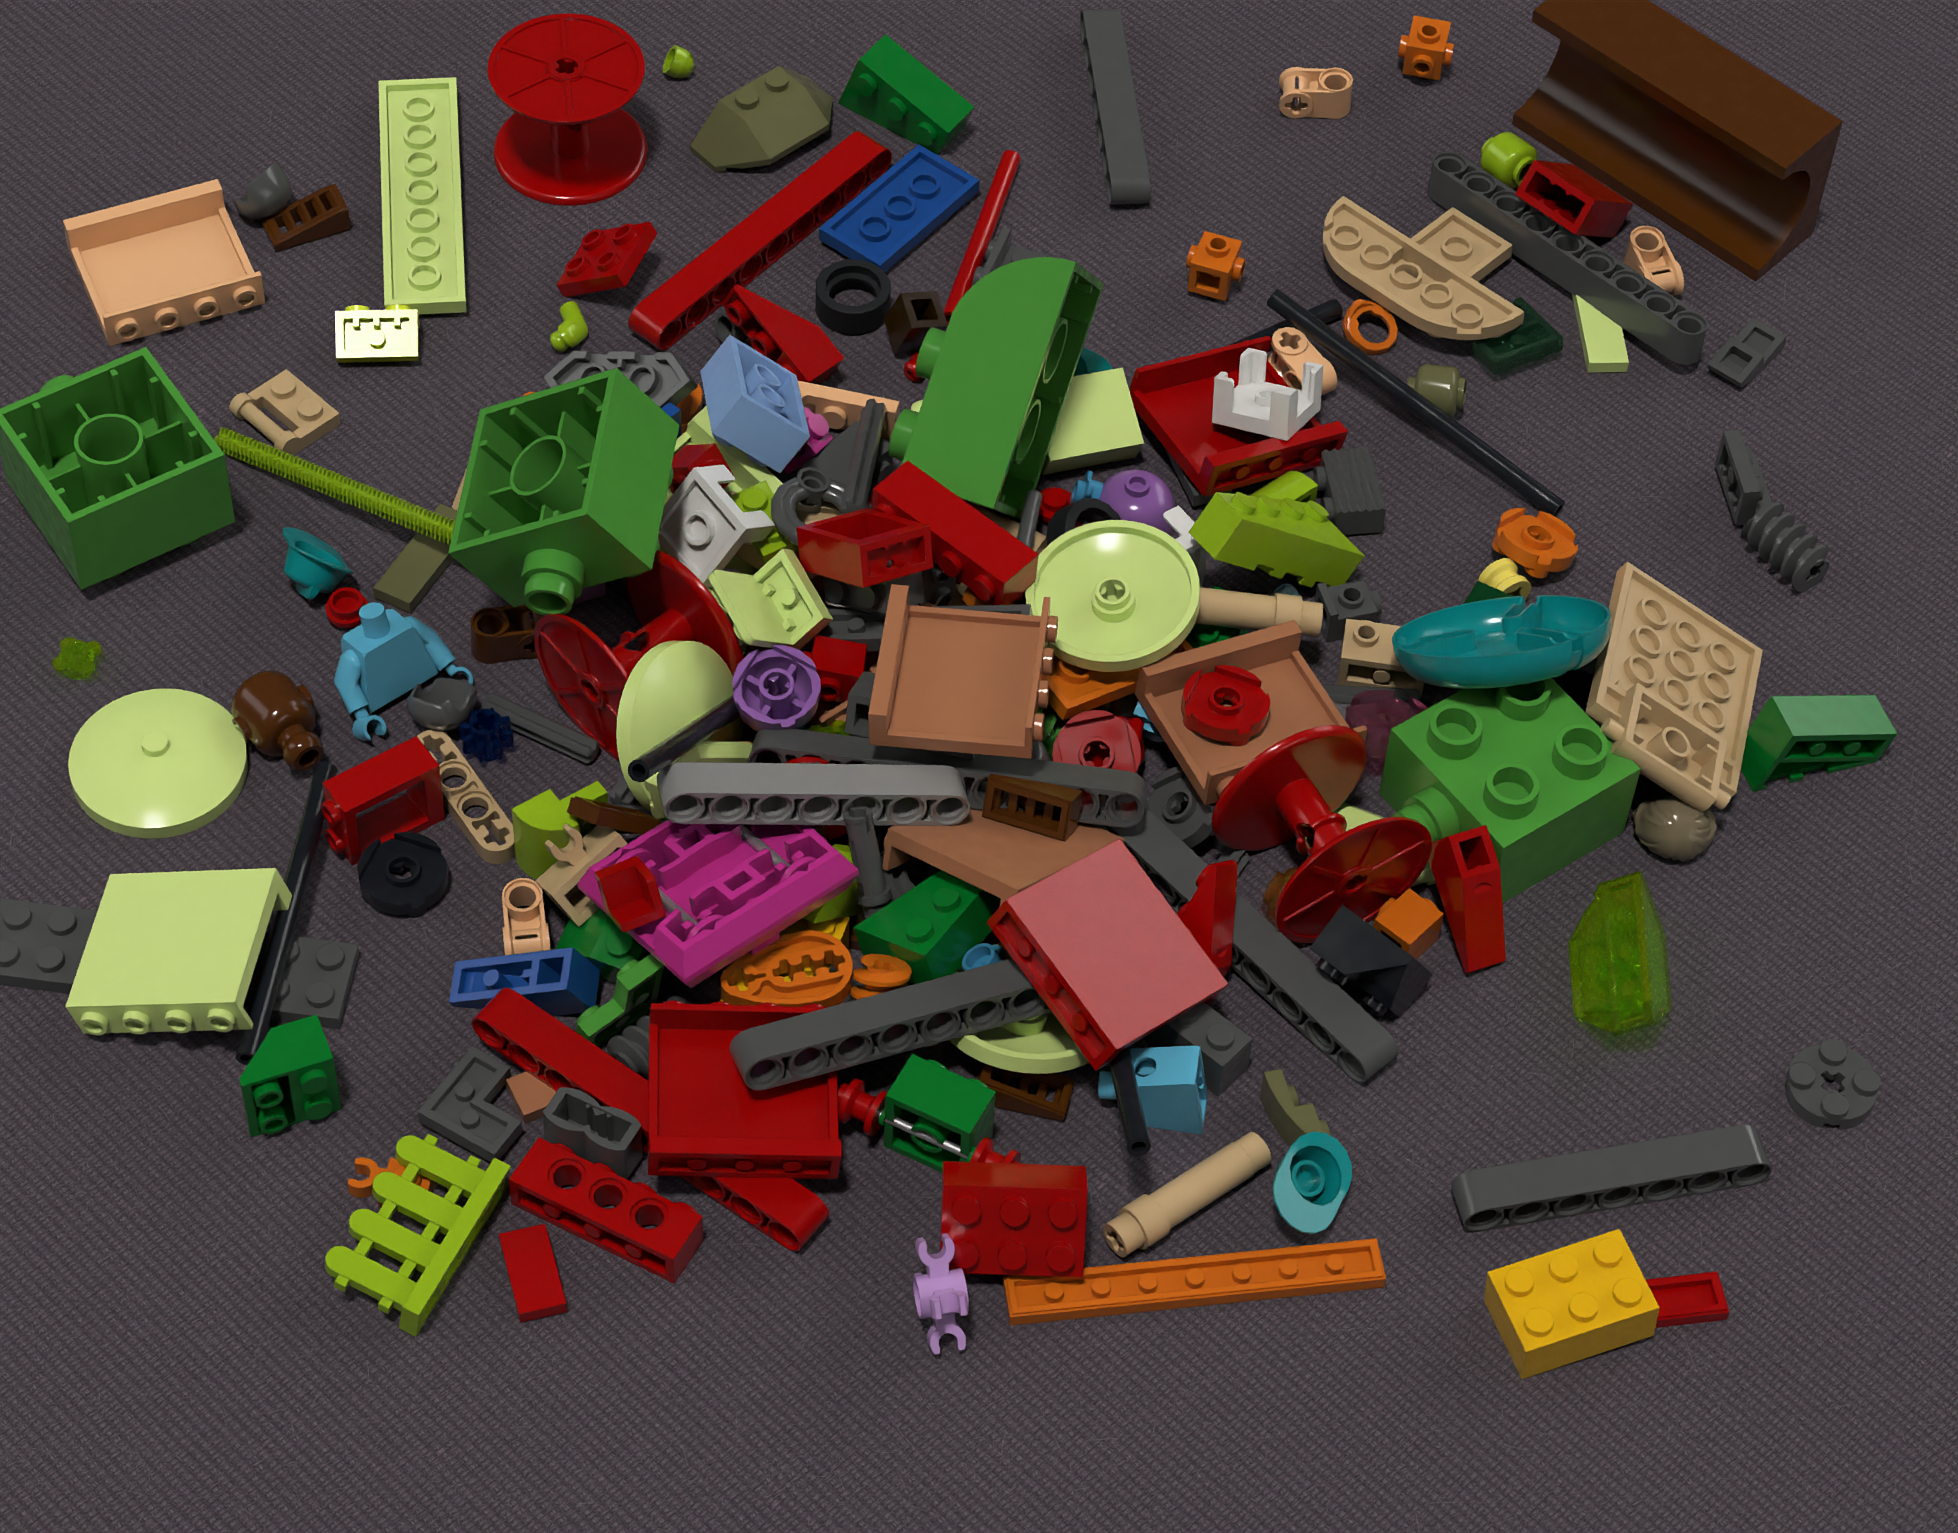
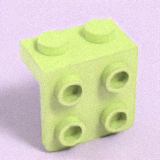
(773, 604)

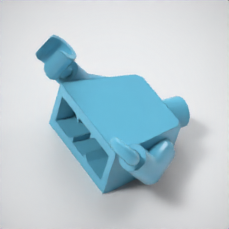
(385, 661)

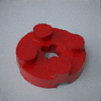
(1223, 723)
(1100, 728)

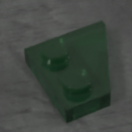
(1521, 345)

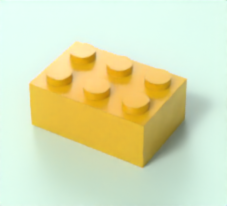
(1571, 1303)

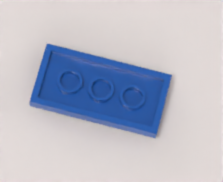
(899, 209)

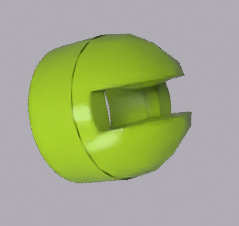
(678, 62)

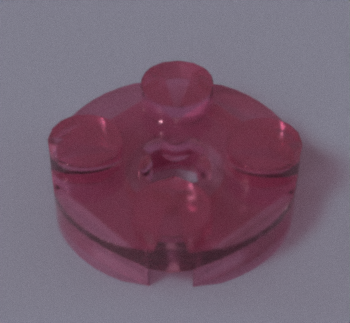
(1380, 714)

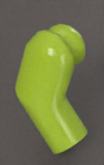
(572, 330)

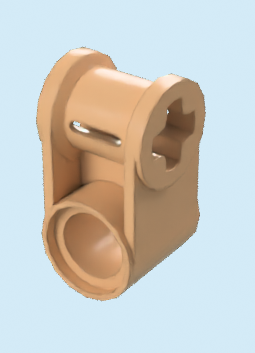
(1319, 95)
(1653, 259)
(1289, 354)
(524, 928)

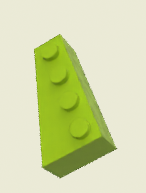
(1276, 538)

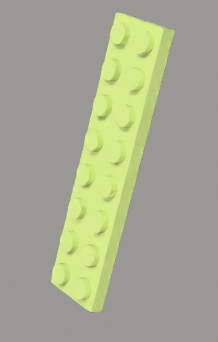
(421, 195)

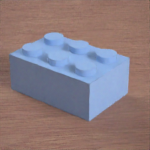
(754, 405)

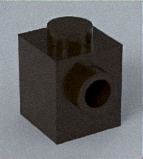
(912, 318)

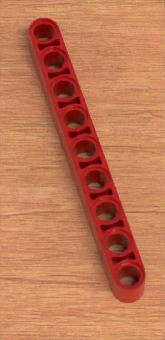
(759, 240)
(568, 1060)

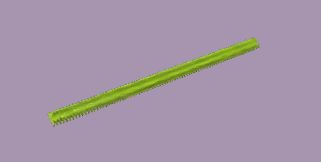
(335, 485)

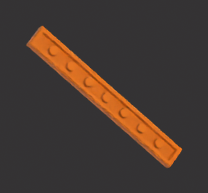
(1195, 1281)

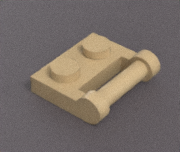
(291, 404)

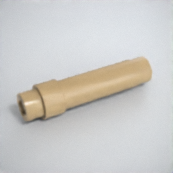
(1258, 611)
(1153, 1215)

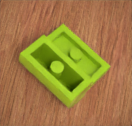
(542, 820)

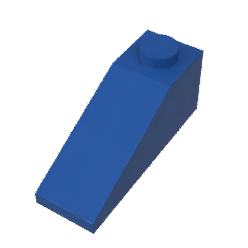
(551, 979)

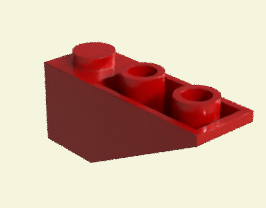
(783, 336)
(1471, 895)
(1213, 911)

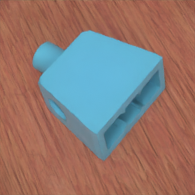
(1169, 1087)

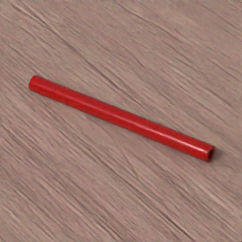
(983, 229)

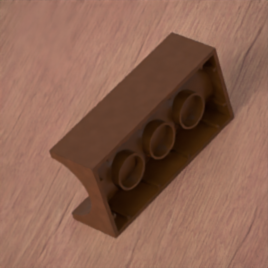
(1682, 129)

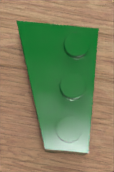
(905, 97)

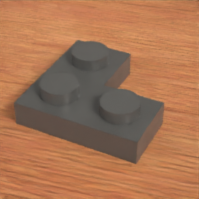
(463, 1107)

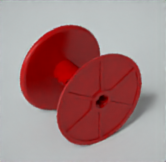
(568, 93)
(591, 676)
(1294, 795)

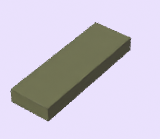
(415, 568)

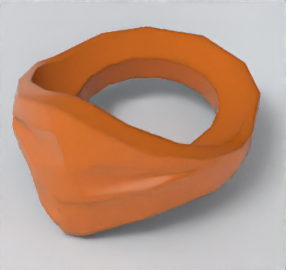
(1351, 325)

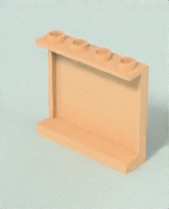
(162, 262)

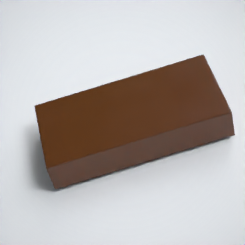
(612, 815)

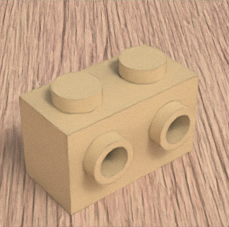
(1370, 659)

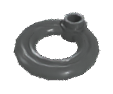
(809, 489)

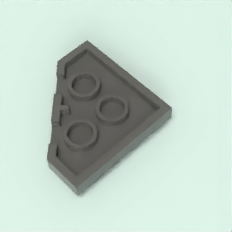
(658, 375)

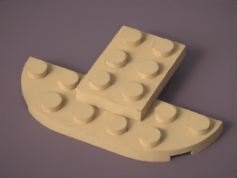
(1424, 277)

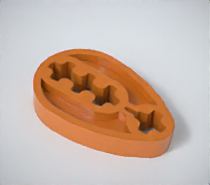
(789, 956)

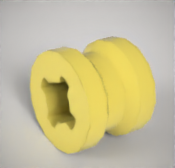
(1504, 577)

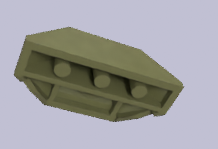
(763, 121)

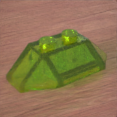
(1620, 959)

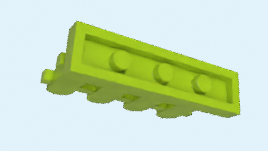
(418, 1251)

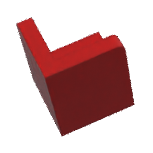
(630, 894)

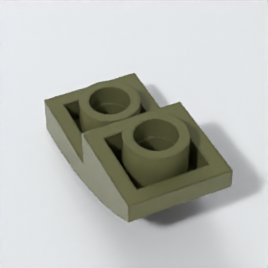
(1284, 1110)

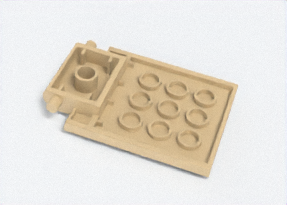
(1674, 691)

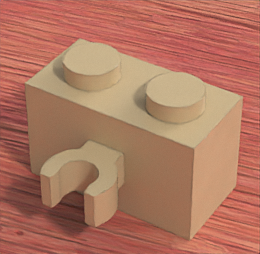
(573, 861)

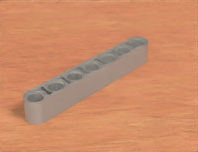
(811, 793)

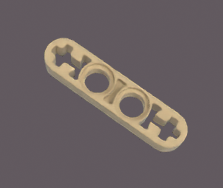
(469, 794)

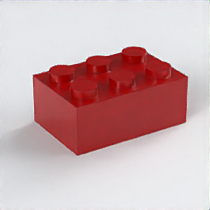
(1015, 1218)

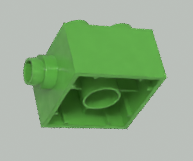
(114, 467)
(565, 491)
(1521, 766)

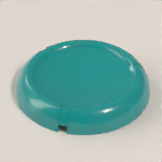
(1502, 641)

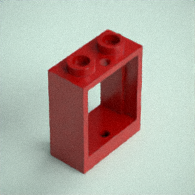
(861, 543)
(373, 781)

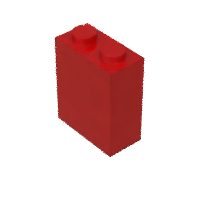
(1574, 199)

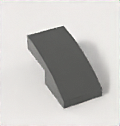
(1748, 353)

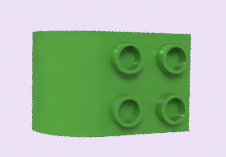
(999, 381)

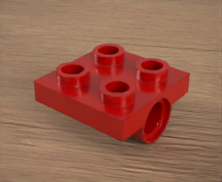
(606, 259)

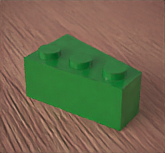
(1814, 734)
(930, 926)

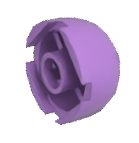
(1139, 497)
(776, 689)

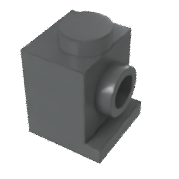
(1343, 602)

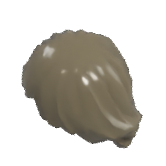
(1673, 827)

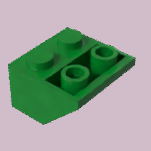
(290, 1078)

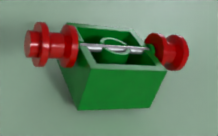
(928, 1115)

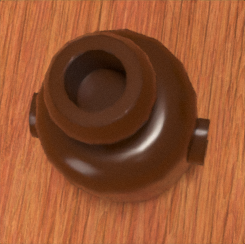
(278, 718)

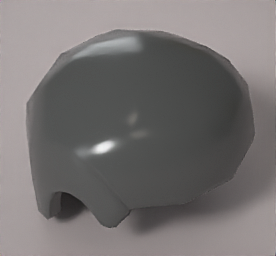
(265, 194)
(443, 705)

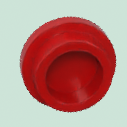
(1052, 501)
(344, 607)

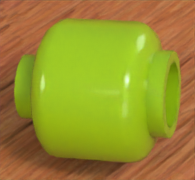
(1507, 158)

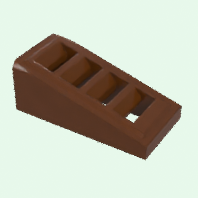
(320, 213)
(1051, 794)
(1023, 1102)

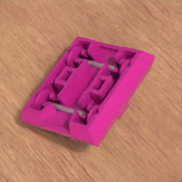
(727, 889)

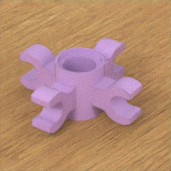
(940, 1293)

